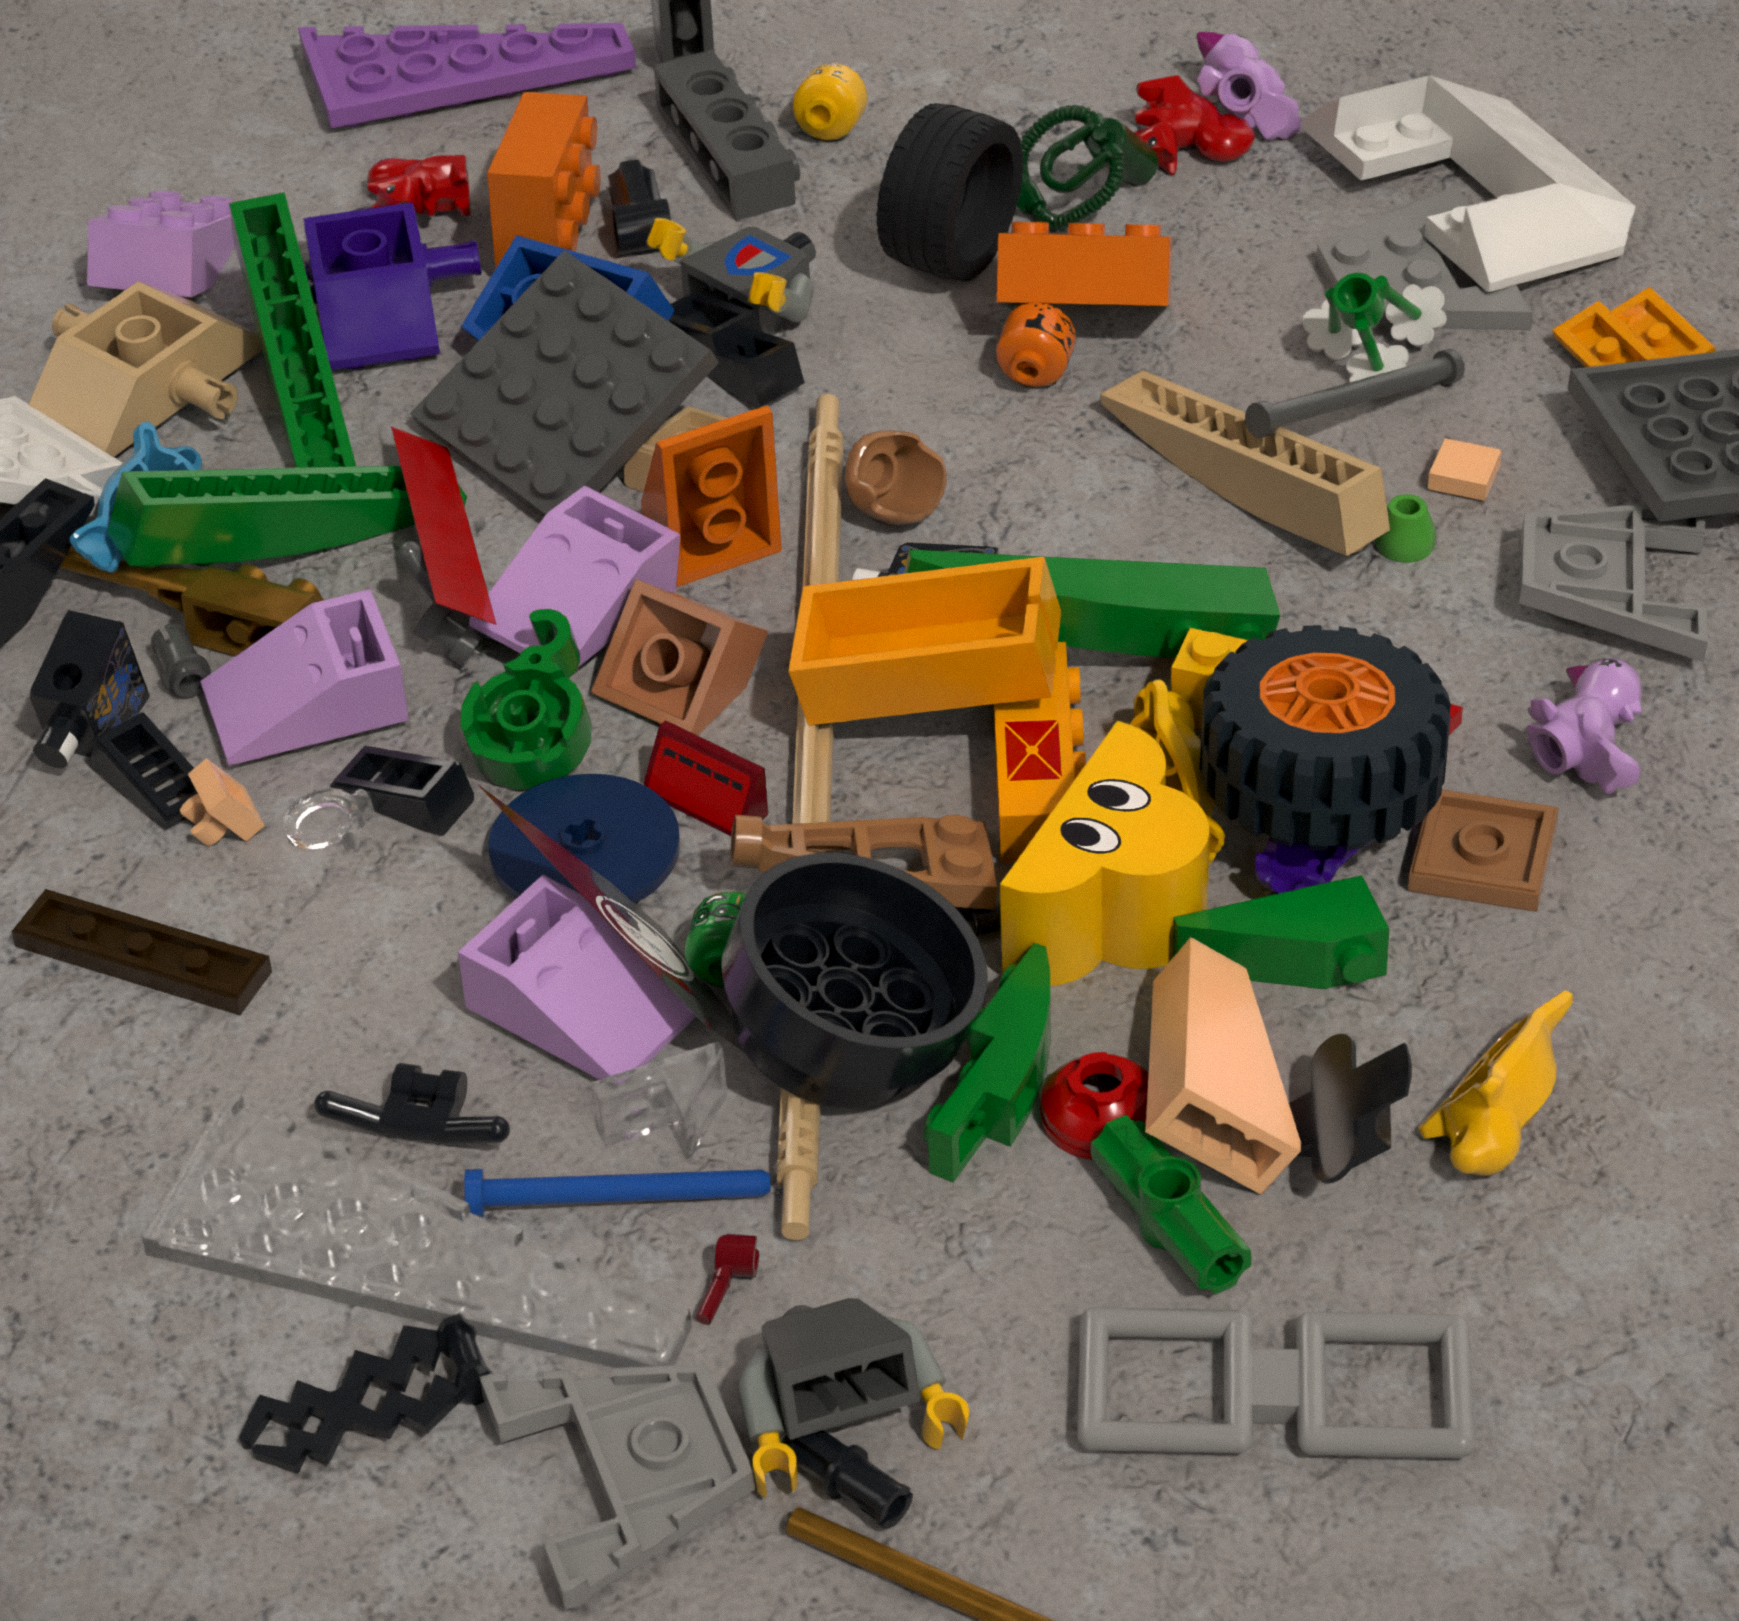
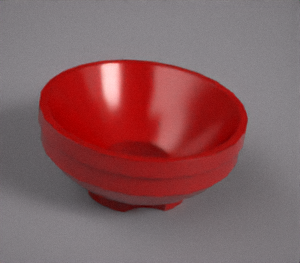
(1075, 1115)

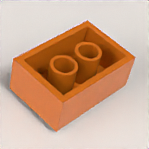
(544, 172)
(1084, 265)

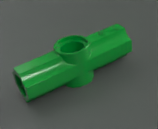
(1171, 1204)

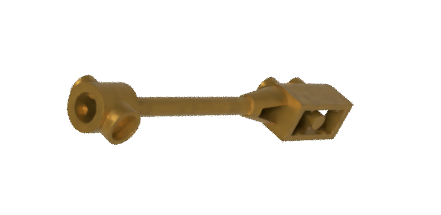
(219, 606)

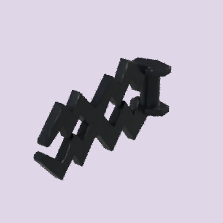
(343, 1406)

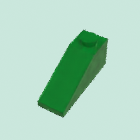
(1299, 936)

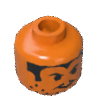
(1034, 340)

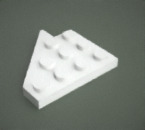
(41, 448)

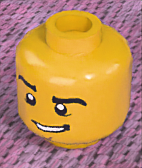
(830, 101)

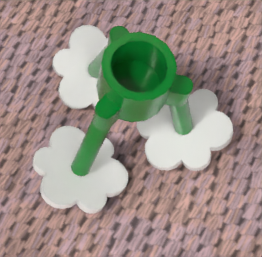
(1357, 307)

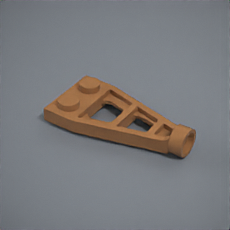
(951, 847)

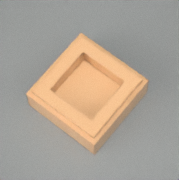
(1464, 469)

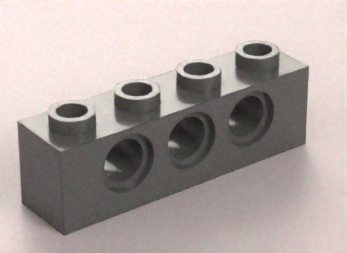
(726, 134)

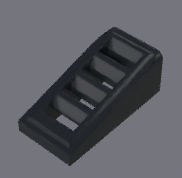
(136, 737)
(411, 788)

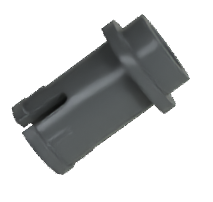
(180, 662)

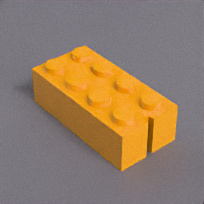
(926, 641)

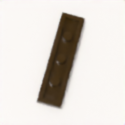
(142, 951)

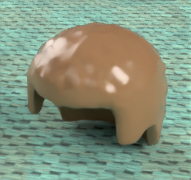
(894, 477)

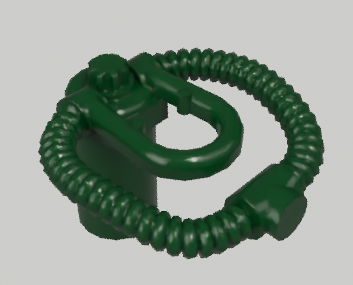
(1110, 146)

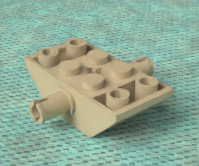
(139, 364)

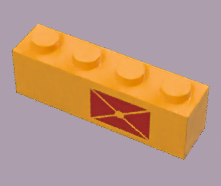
(1036, 757)

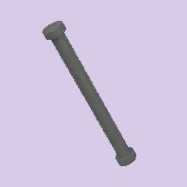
(1265, 418)

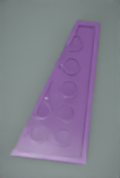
(448, 65)

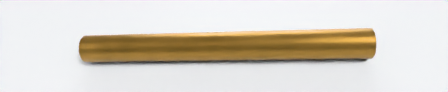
(905, 1569)

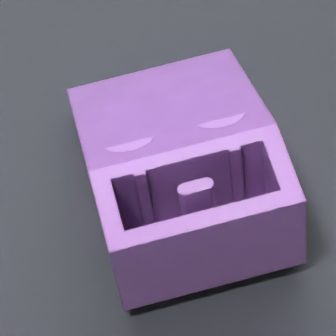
(161, 243)
(584, 567)
(308, 681)
(569, 983)

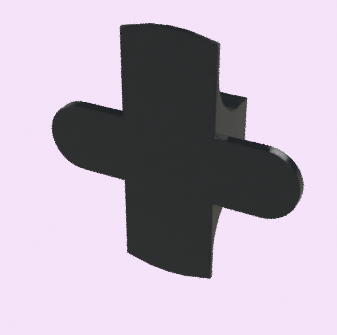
(1349, 1106)

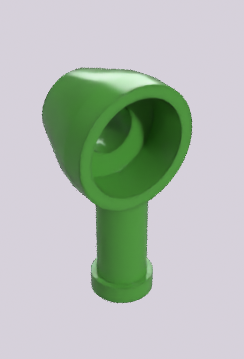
(1410, 531)

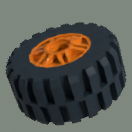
(1324, 737)

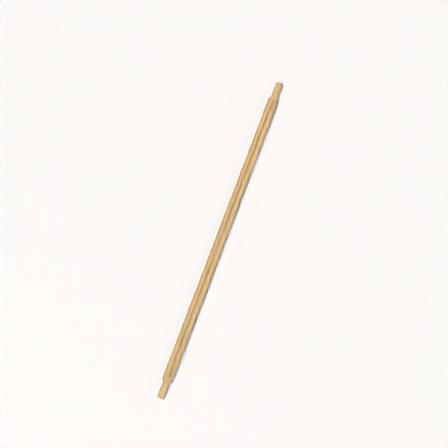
(812, 790)

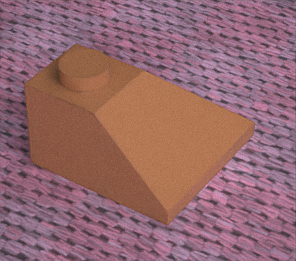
(677, 658)

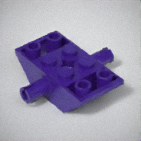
(376, 284)

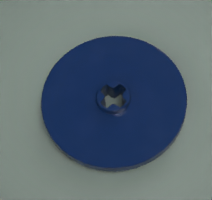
(600, 819)

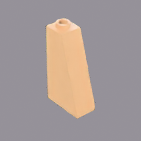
(1215, 1071)

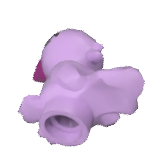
(1246, 85)
(1582, 729)

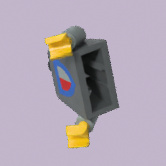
(744, 270)
(834, 1369)

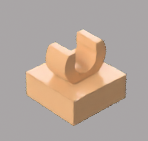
(219, 806)

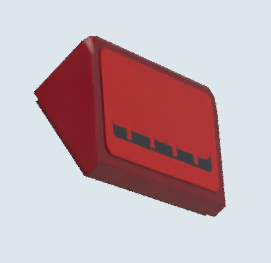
(705, 778)

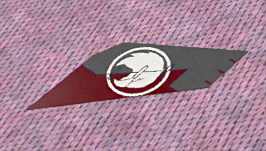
(635, 928)

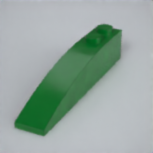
(289, 332)
(253, 512)
(1140, 603)

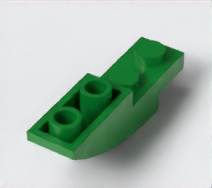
(1005, 1069)

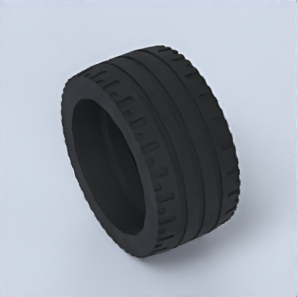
(949, 191)

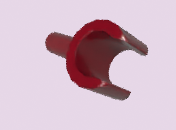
(733, 1257)

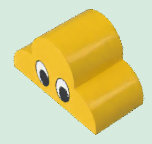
(1109, 866)

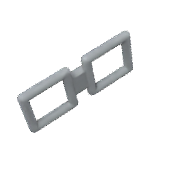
(1275, 1383)

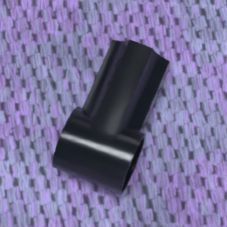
(635, 205)

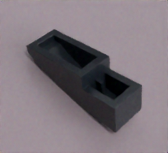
(750, 361)

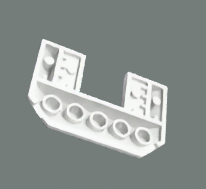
(1548, 203)

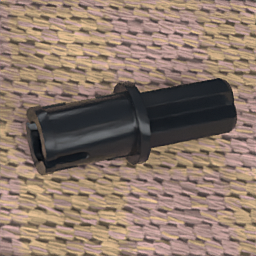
(851, 1476)

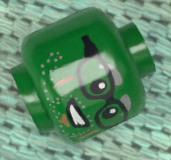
(708, 934)

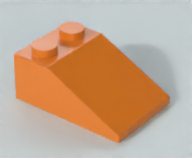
(717, 493)

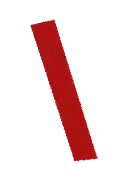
(443, 526)

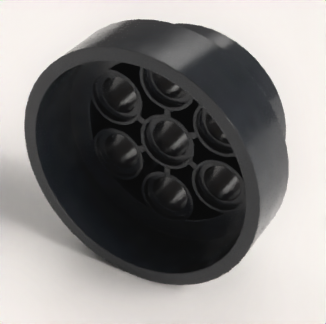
(850, 979)

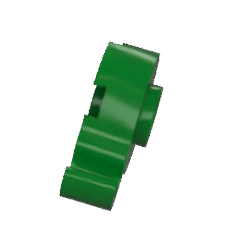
(531, 717)

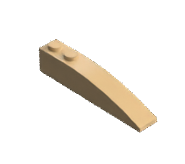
(1274, 477)

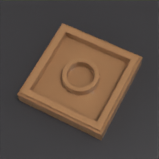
(1484, 850)

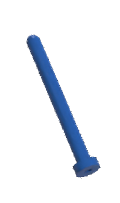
(611, 1188)

